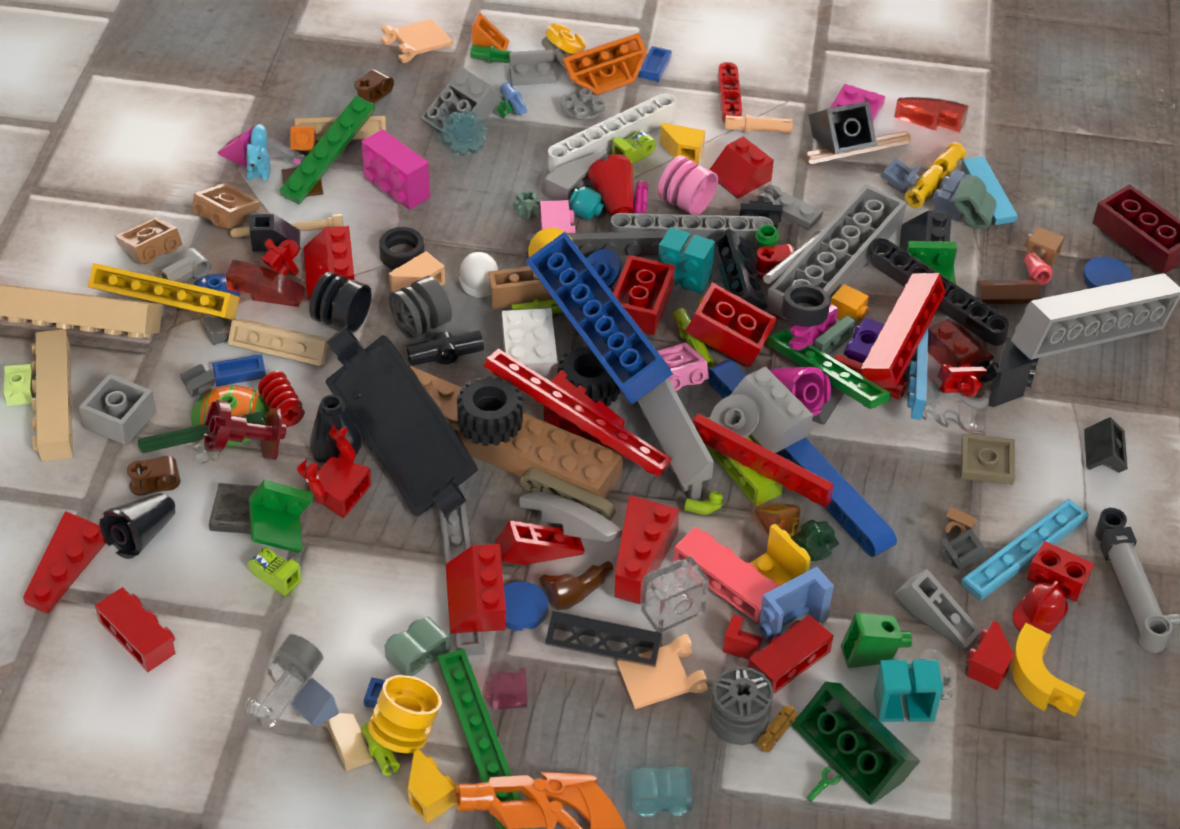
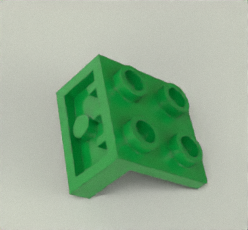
(936, 255)
(276, 515)

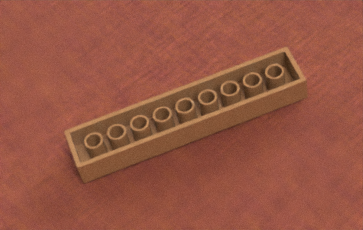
(536, 446)

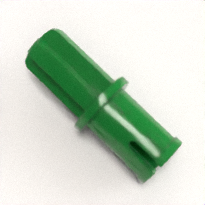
(490, 54)

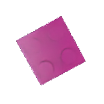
(851, 94)

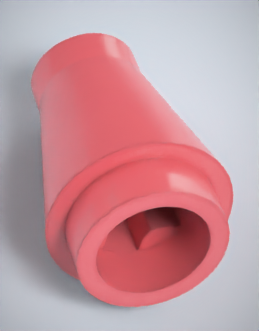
(1038, 269)

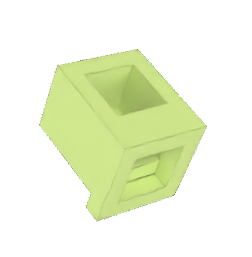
(18, 384)

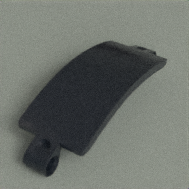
(401, 423)

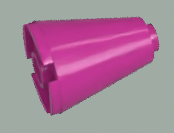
(807, 385)

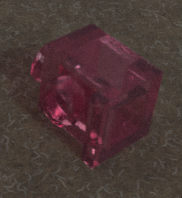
(508, 690)

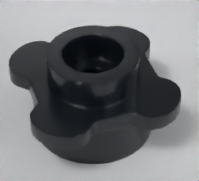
(991, 370)

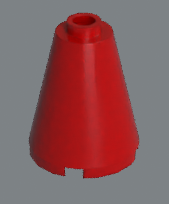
(614, 182)

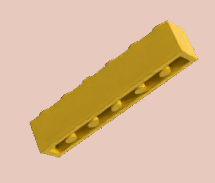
(163, 291)

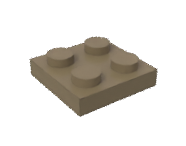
(988, 459)

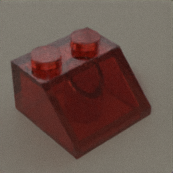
(954, 345)

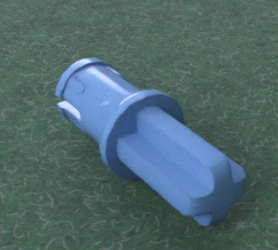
(513, 98)

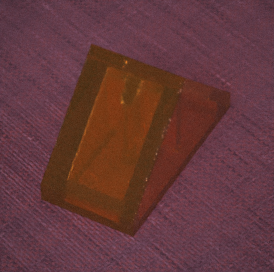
(782, 514)

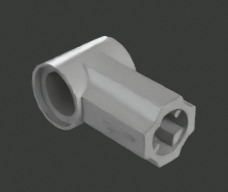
(190, 264)

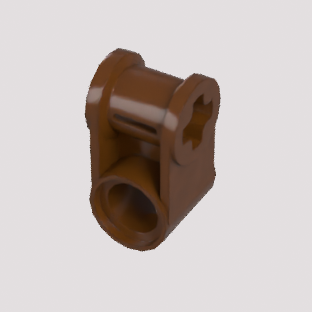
(374, 86)
(156, 473)

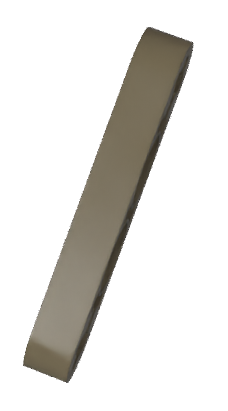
(540, 481)

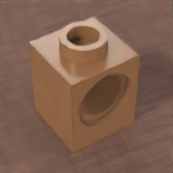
(1044, 244)

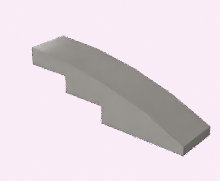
(576, 518)

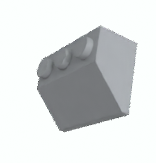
(781, 417)

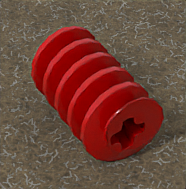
(279, 394)

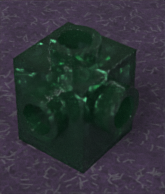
(816, 539)

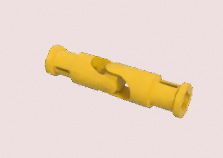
(941, 167)

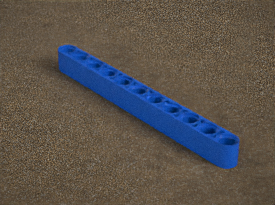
(846, 503)

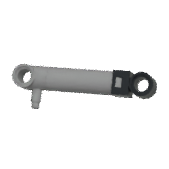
(1119, 547)

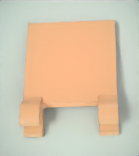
(416, 38)
(666, 680)

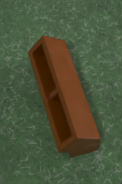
(1008, 291)

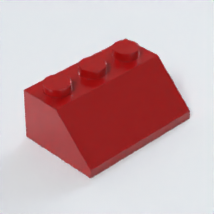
(328, 253)
(476, 590)

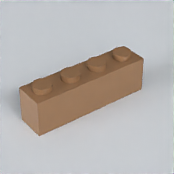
(515, 287)

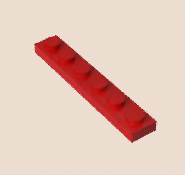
(764, 461)

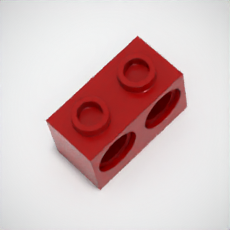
(1059, 565)

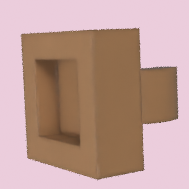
(960, 520)

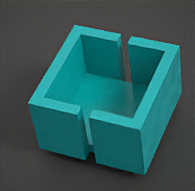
(694, 265)
(917, 681)

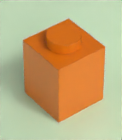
(303, 137)

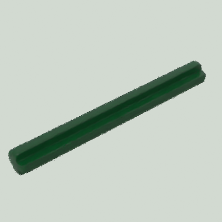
(187, 435)

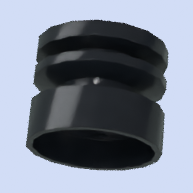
(340, 302)

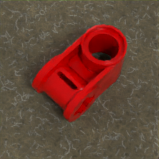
(772, 257)

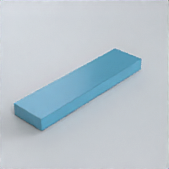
(1004, 210)

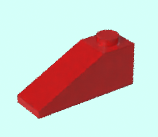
(534, 543)

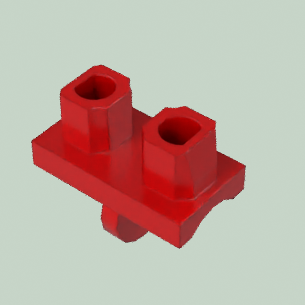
(281, 258)
(961, 379)

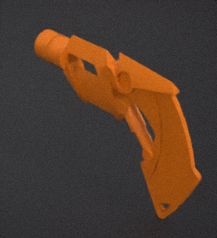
(569, 789)

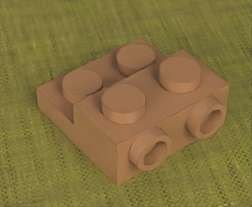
(224, 205)
(150, 240)

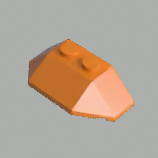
(607, 65)

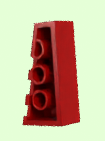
(644, 544)

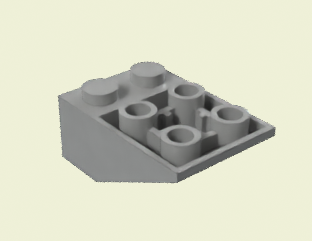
(460, 94)

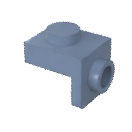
(900, 175)

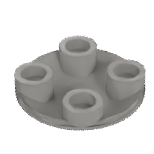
(582, 104)

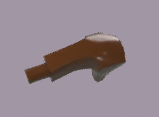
(569, 590)

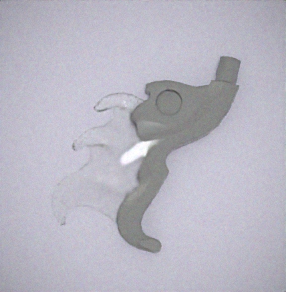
(952, 406)

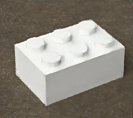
(531, 339)

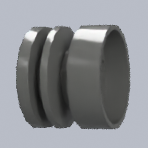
(420, 307)
(741, 705)

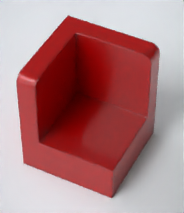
(740, 642)

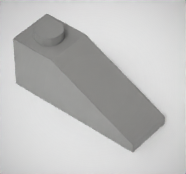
(570, 176)
(935, 607)

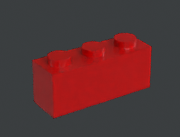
(136, 629)
(792, 652)

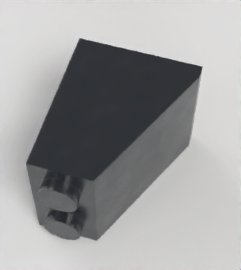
(844, 127)

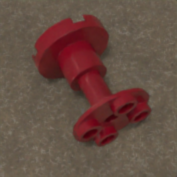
(234, 428)

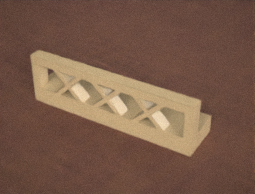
(373, 125)
(278, 341)

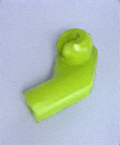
(705, 507)

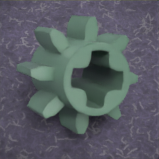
(527, 204)

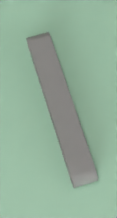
(701, 225)

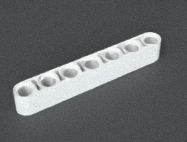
(644, 116)

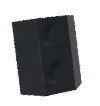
(926, 227)
(1012, 375)

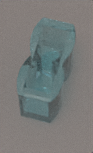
(661, 790)

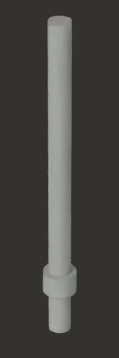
(784, 265)

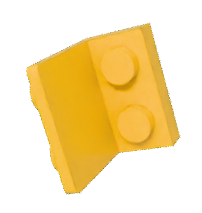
(783, 558)

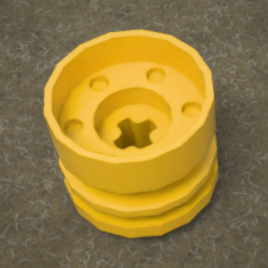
(404, 714)

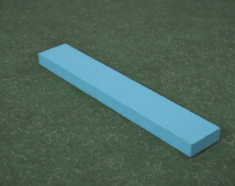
(1023, 549)

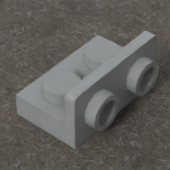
(532, 67)

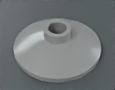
(737, 408)

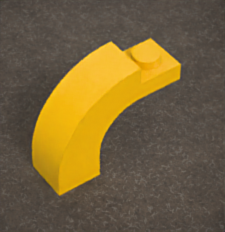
(1035, 680)

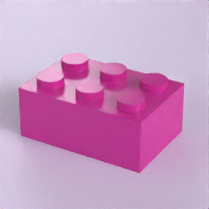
(395, 169)

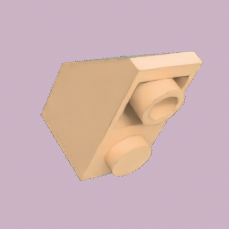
(416, 269)

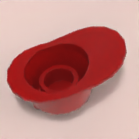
(1041, 607)

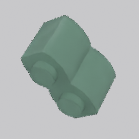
(975, 202)
(417, 646)

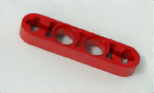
(729, 92)

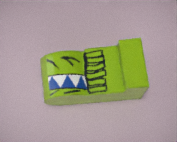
(634, 147)
(275, 570)

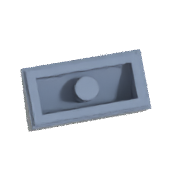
(315, 703)

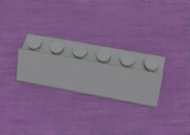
(677, 438)

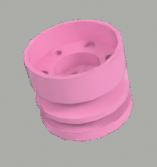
(687, 185)

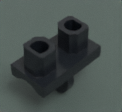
(762, 209)

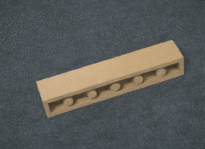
(53, 395)

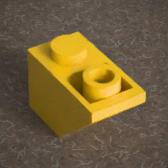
(683, 141)
(428, 789)

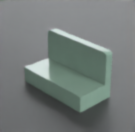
(835, 336)

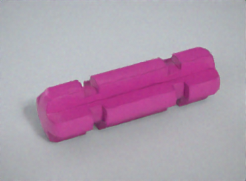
(641, 197)

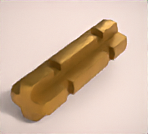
(776, 728)

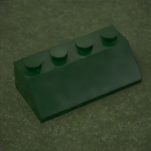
(854, 742)

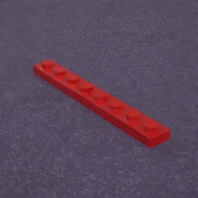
(578, 413)

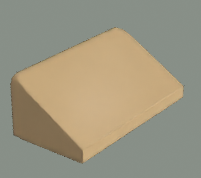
(349, 741)

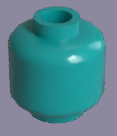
(586, 203)

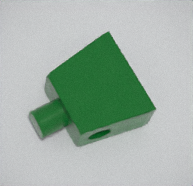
(873, 640)

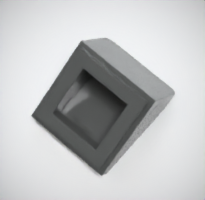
(217, 329)

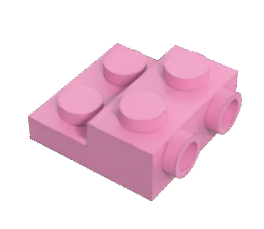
(686, 365)

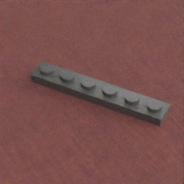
(620, 242)

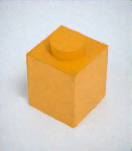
(850, 303)

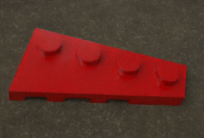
(65, 558)

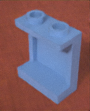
(797, 597)

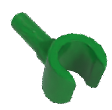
(504, 108)
(823, 784)

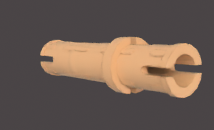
(758, 124)

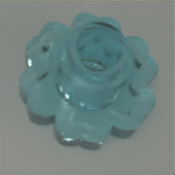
(464, 132)

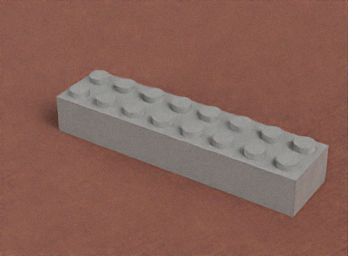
(842, 246)
(1096, 315)

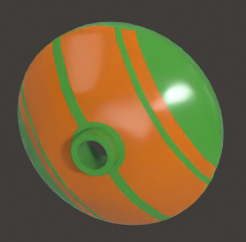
(241, 401)

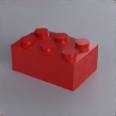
(645, 291)
(731, 325)

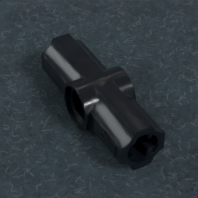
(445, 348)

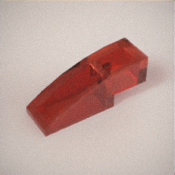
(932, 112)
(264, 284)

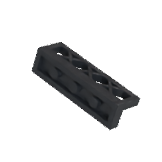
(605, 632)

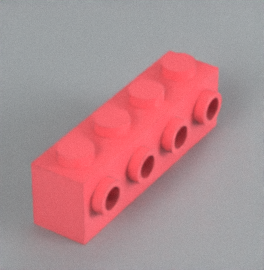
(727, 574)

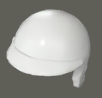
(475, 274)

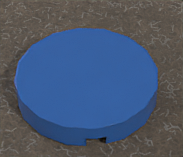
(1105, 271)
(525, 605)

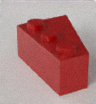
(552, 418)

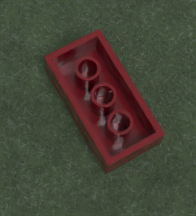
(1141, 227)

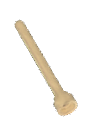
(335, 220)

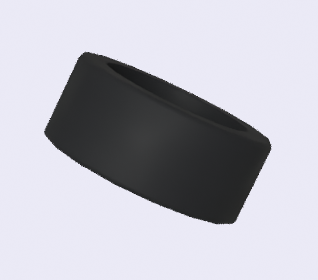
(398, 236)
(806, 315)

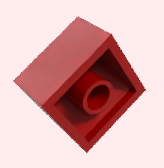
(742, 167)

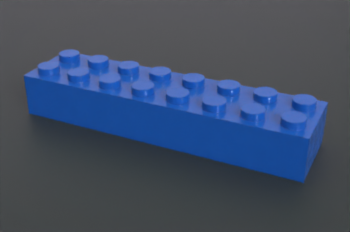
(599, 318)

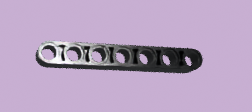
(962, 314)

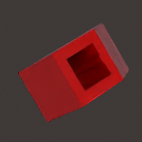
(991, 659)

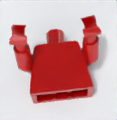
(340, 480)

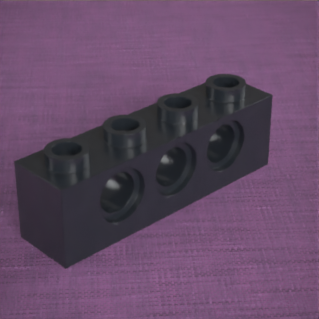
(738, 268)

